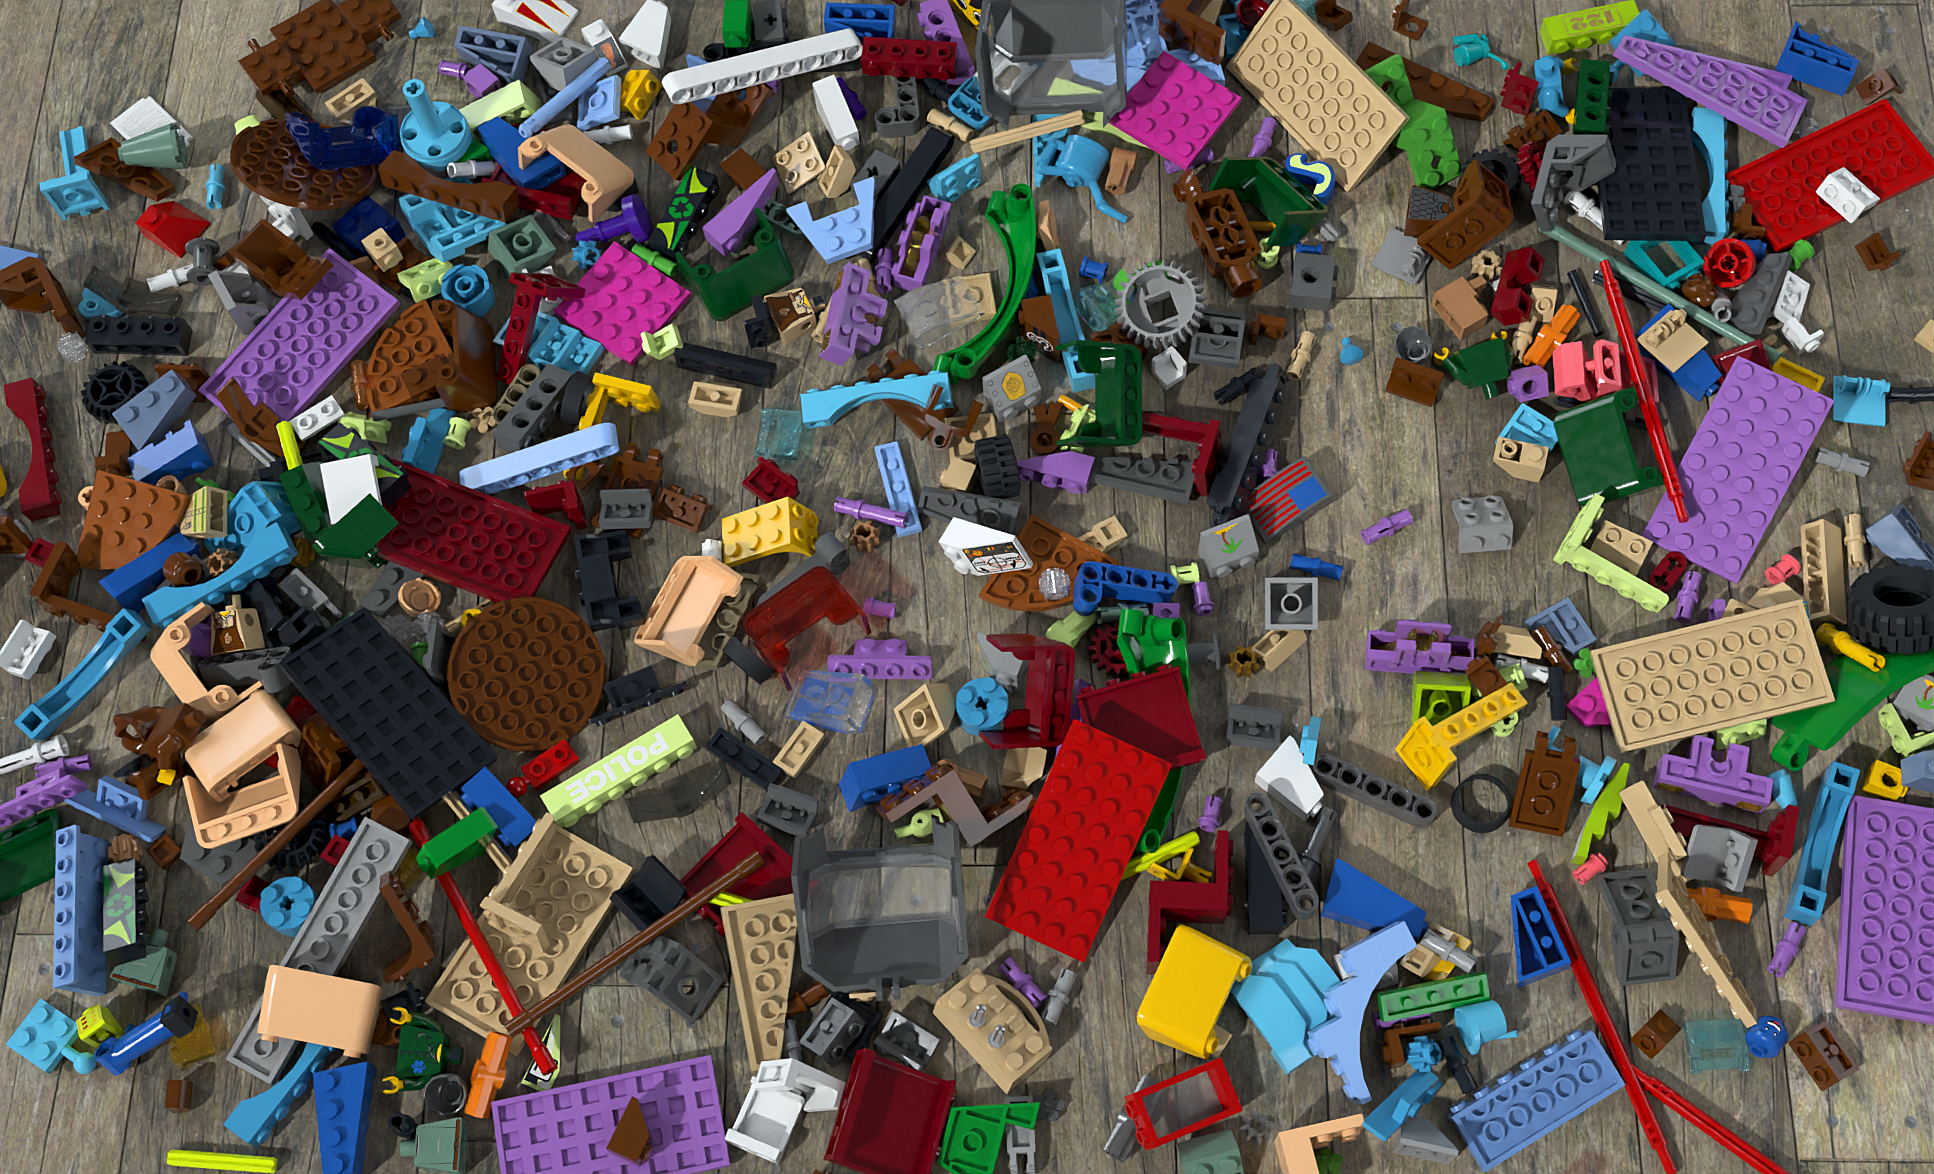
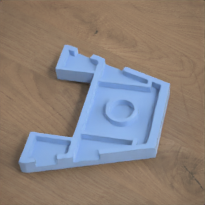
(842, 232)

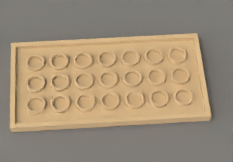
(1317, 92)
(1711, 676)
(571, 899)

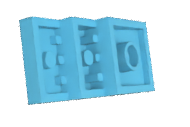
(557, 345)

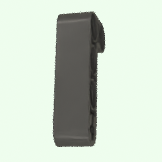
(898, 115)
(829, 554)
(246, 669)

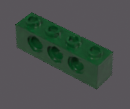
(1592, 98)

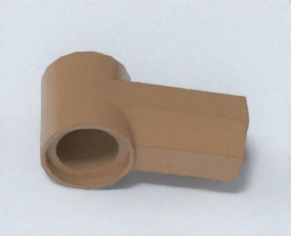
(1121, 166)
(973, 782)

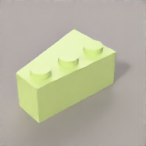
(511, 103)

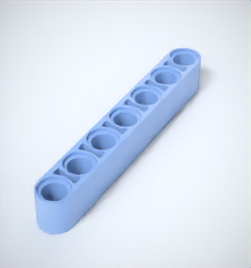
(542, 459)

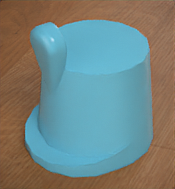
(1481, 1024)

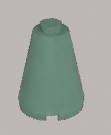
(156, 149)

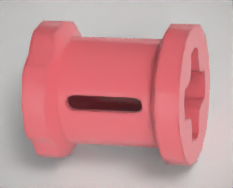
(1783, 570)

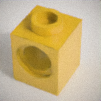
(1874, 785)

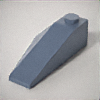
(1899, 538)

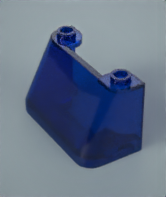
(364, 143)

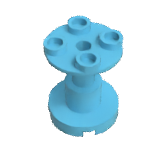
(1590, 774)

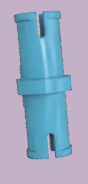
(215, 186)

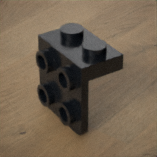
(650, 894)

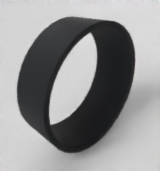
(575, 398)
(747, 660)
(1467, 822)

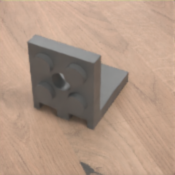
(664, 968)

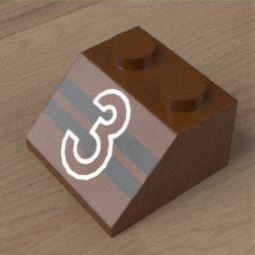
(1039, 324)

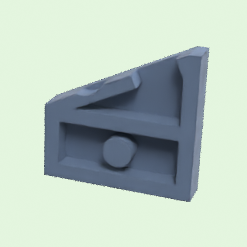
(1564, 625)

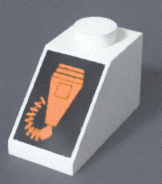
(600, 38)

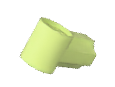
(1071, 628)

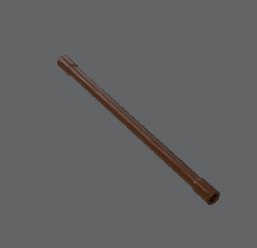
(209, 908)
(528, 1017)

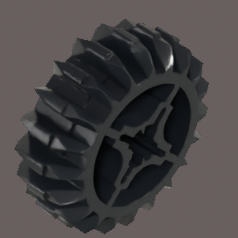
(103, 390)
(297, 856)

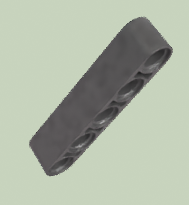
(1382, 801)
(1280, 868)

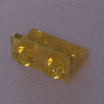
(192, 1046)

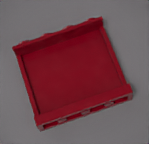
(557, 199)
(1147, 714)
(743, 839)
(889, 1118)

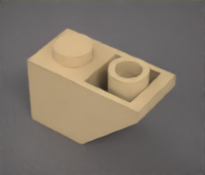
(1521, 458)

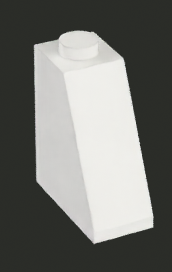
(648, 34)
(835, 113)
(1291, 781)

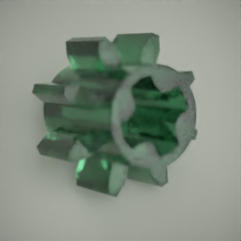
(1021, 347)

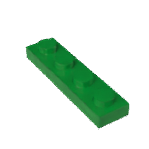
(1433, 996)

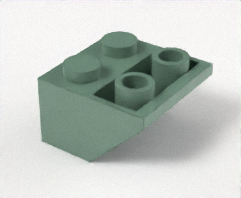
(1210, 1154)

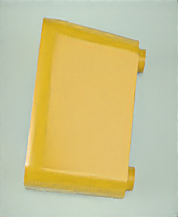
(1191, 991)

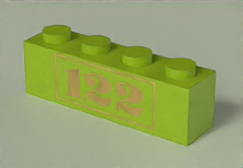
(1586, 26)

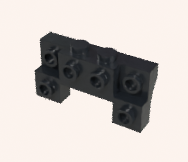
(599, 582)
(276, 618)

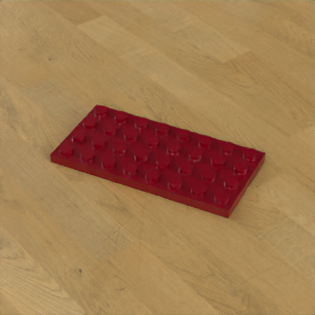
(471, 538)

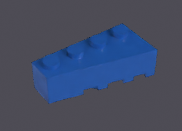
(342, 1116)

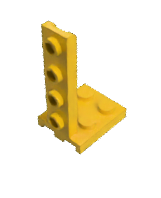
(622, 394)
(1428, 747)

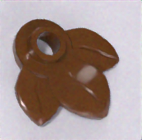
(1486, 638)

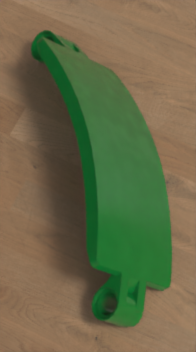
(1855, 694)

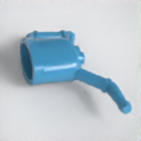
(1079, 165)

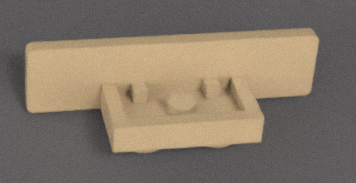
(1654, 825)

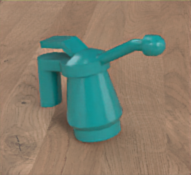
(1470, 53)

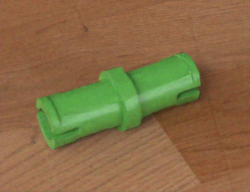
(656, 260)

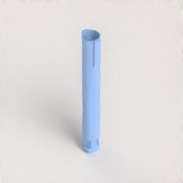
(564, 97)

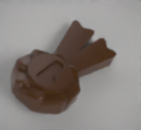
(1045, 438)

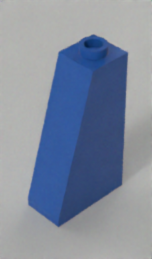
(503, 145)
(1696, 376)
(145, 573)
(1368, 904)

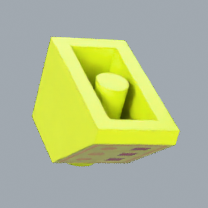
(98, 1025)

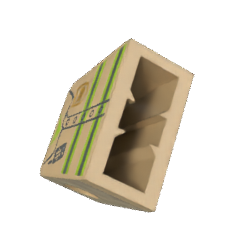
(206, 514)

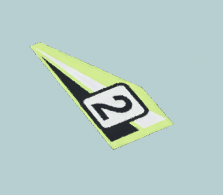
(533, 1076)

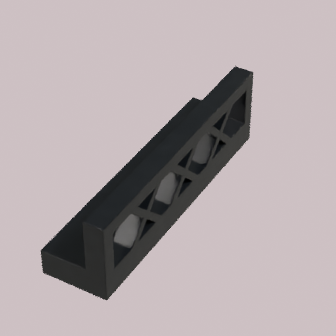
(725, 365)

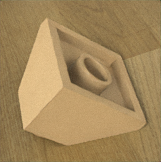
(926, 713)

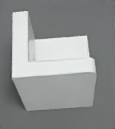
(1169, 367)

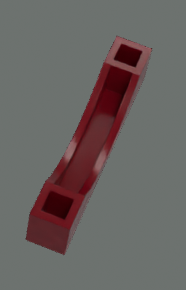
(39, 491)

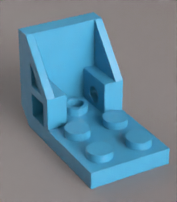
(251, 512)

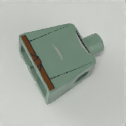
(152, 972)
(438, 1146)

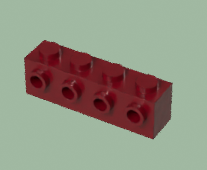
(909, 58)

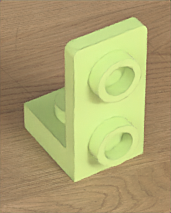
(1901, 740)

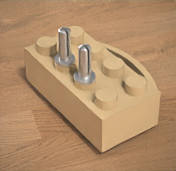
(995, 1027)

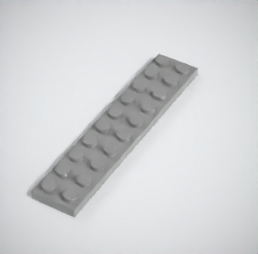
(327, 934)

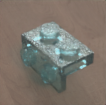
(1096, 307)

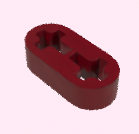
(1662, 570)

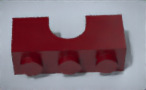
(1510, 302)

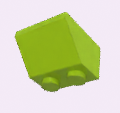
(1439, 695)

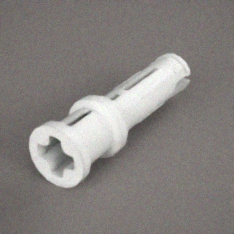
(1586, 208)
(38, 753)

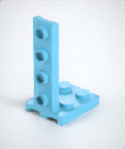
(76, 190)

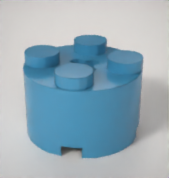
(469, 288)
(984, 693)
(287, 904)

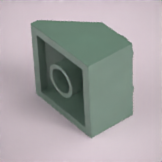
(520, 246)

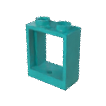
(1643, 264)

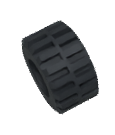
(1501, 166)
(997, 467)

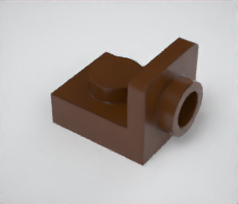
(1267, 325)
(1484, 675)

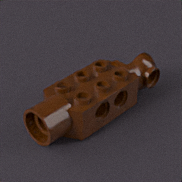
(1221, 234)

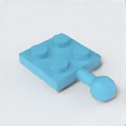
(47, 1037)

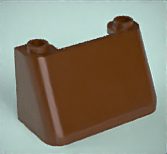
(472, 377)

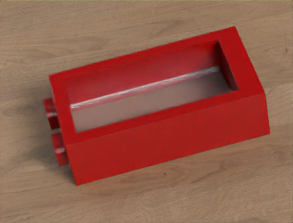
(1182, 1104)

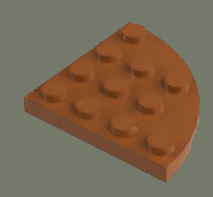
(400, 348)
(126, 520)
(1047, 549)

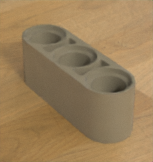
(515, 391)

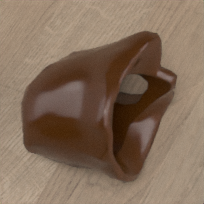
(143, 721)

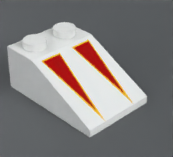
(537, 18)

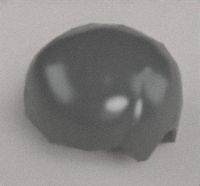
(1413, 345)
(446, 1094)

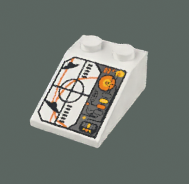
(982, 549)

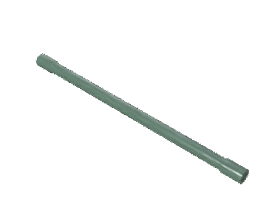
(1560, 234)

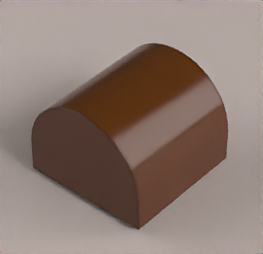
(178, 1096)

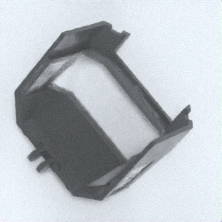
(1052, 57)
(881, 912)

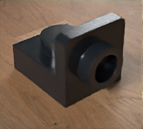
(409, 999)

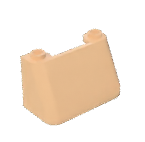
(240, 742)
(319, 1010)

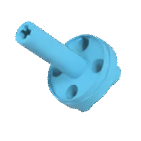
(433, 130)

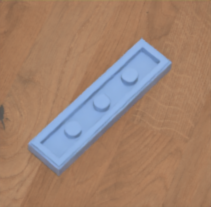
(897, 486)

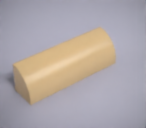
(1823, 572)

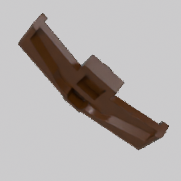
(254, 423)

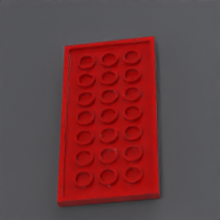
(1868, 143)
(1078, 840)

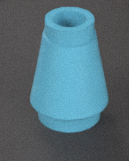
(1783, 789)

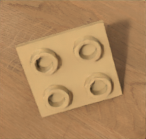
(799, 163)
(1672, 340)
(1621, 547)

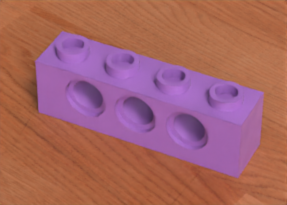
(942, 26)

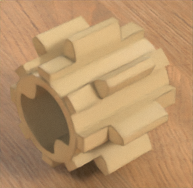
(1486, 265)

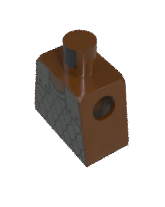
(1425, 210)

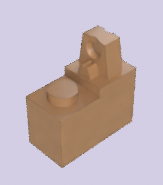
(1459, 306)

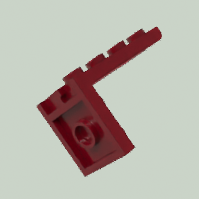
(524, 314)
(1197, 432)
(1772, 846)

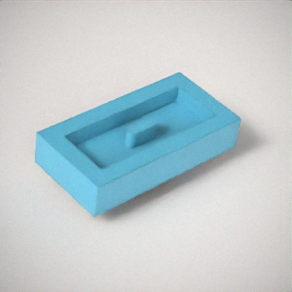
(1309, 740)

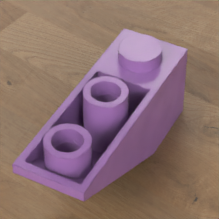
(1064, 470)

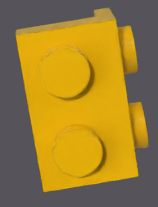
(638, 92)

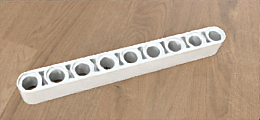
(762, 66)

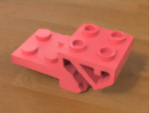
(1589, 379)

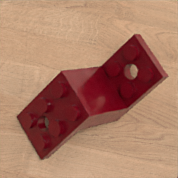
(1189, 901)

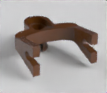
(945, 430)

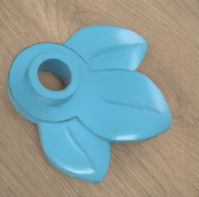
(100, 305)

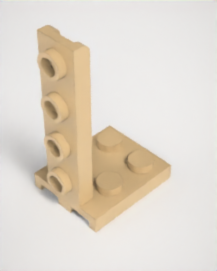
(498, 908)

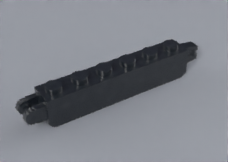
(1248, 446)

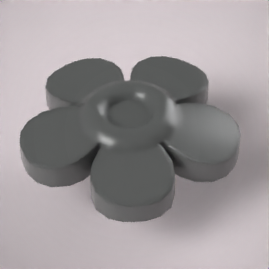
(1735, 198)
(1049, 1106)

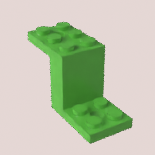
(1425, 133)

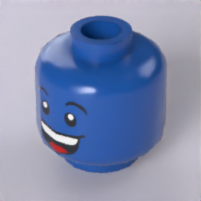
(1766, 1037)

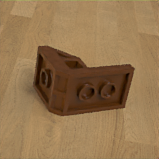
(1479, 215)
(279, 262)
(27, 282)

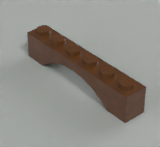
(487, 199)
(384, 811)

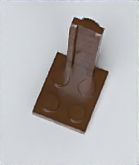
(53, 587)
(319, 755)

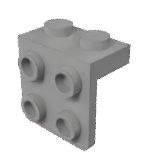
(1483, 524)
(1719, 856)

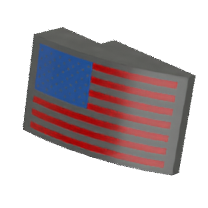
(1287, 500)

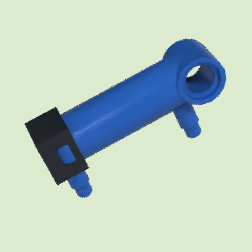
(175, 1020)

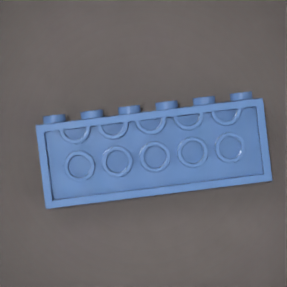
(78, 913)
(1535, 1098)

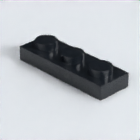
(743, 759)

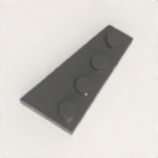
(1758, 294)
(1159, 479)
(977, 509)
(384, 593)

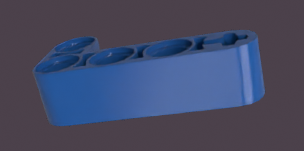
(1155, 586)

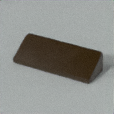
(278, 104)
(353, 799)

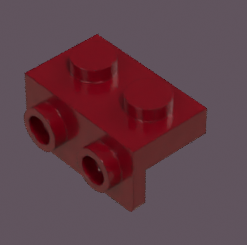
(1518, 91)
(770, 483)

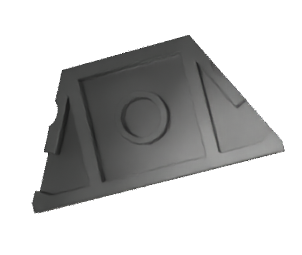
(220, 862)

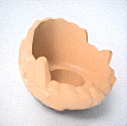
(419, 597)

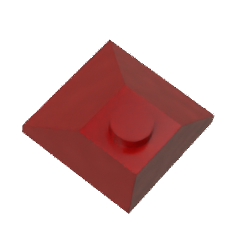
(171, 226)

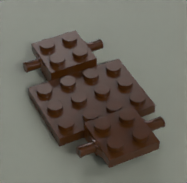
(320, 45)

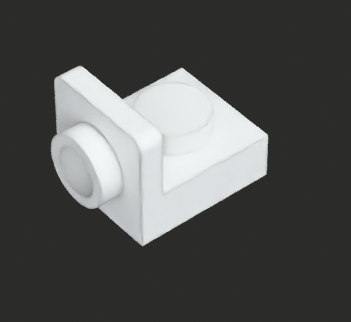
(1798, 338)

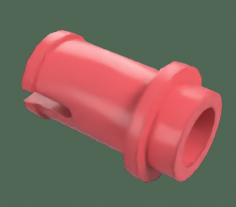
(1590, 868)

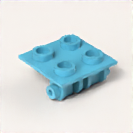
(1859, 400)

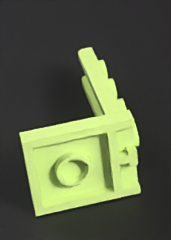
(1600, 568)

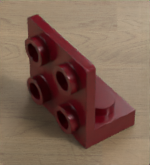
(556, 498)

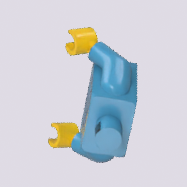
(1550, 85)

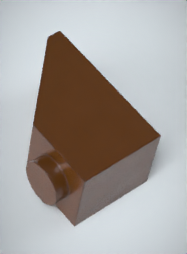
(632, 1135)

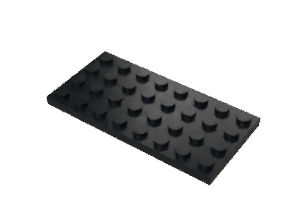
(1655, 175)
(388, 713)

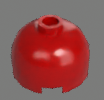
(1721, 266)

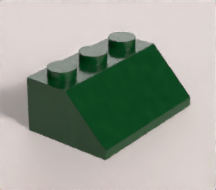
(308, 498)

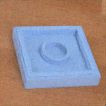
(599, 103)

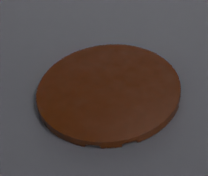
(276, 169)
(526, 674)

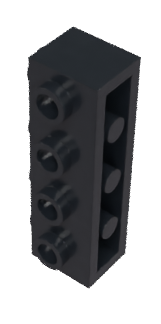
(139, 335)

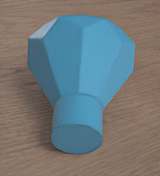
(423, 29)
(1350, 353)

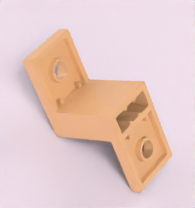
(1297, 1145)

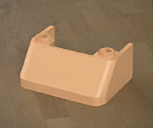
(182, 677)

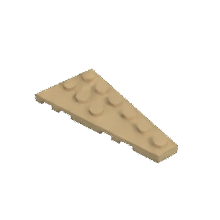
(1700, 939)
(761, 958)

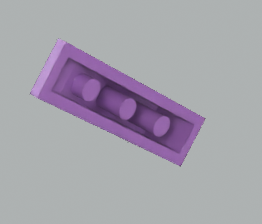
(734, 222)

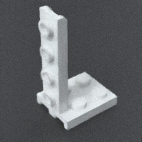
(289, 221)

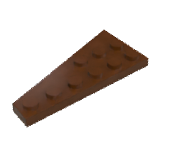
(1432, 86)

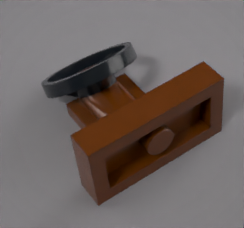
(146, 777)

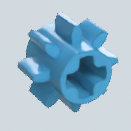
(586, 254)
(1423, 1054)

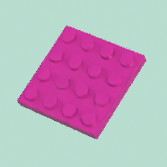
(1175, 110)
(622, 302)

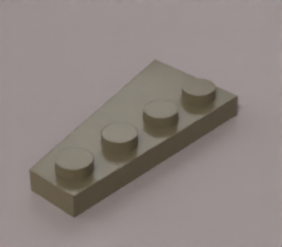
(726, 622)

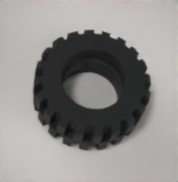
(1893, 609)

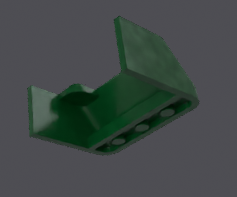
(1274, 193)
(731, 289)
(1116, 394)
(357, 536)

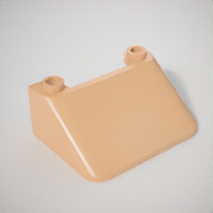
(604, 173)
(687, 607)
(249, 808)

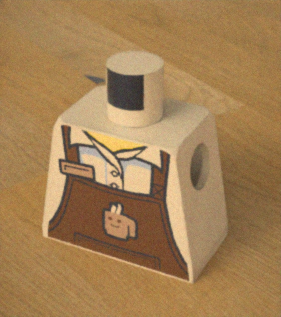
(793, 313)
(235, 628)

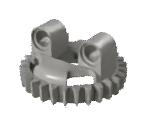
(1153, 288)

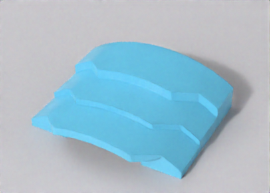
(445, 228)
(1286, 1000)

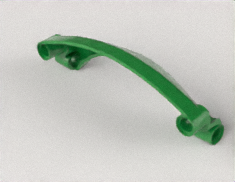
(1016, 228)
(1145, 646)

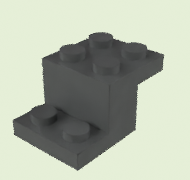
(1218, 339)

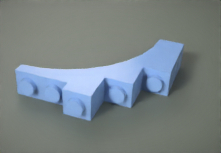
(1340, 1036)

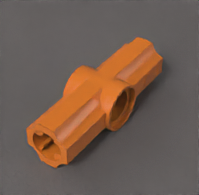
(1552, 336)
(1721, 906)
(488, 1074)

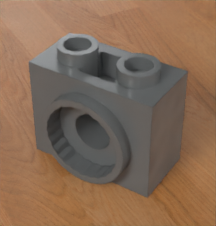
(1319, 270)

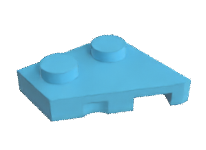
(1531, 428)

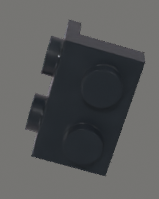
(759, 328)

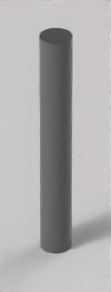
(408, 409)

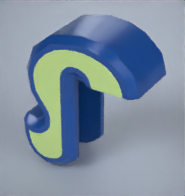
(1313, 173)

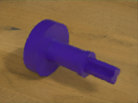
(633, 220)

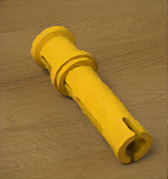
(1842, 643)

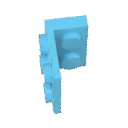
(956, 179)

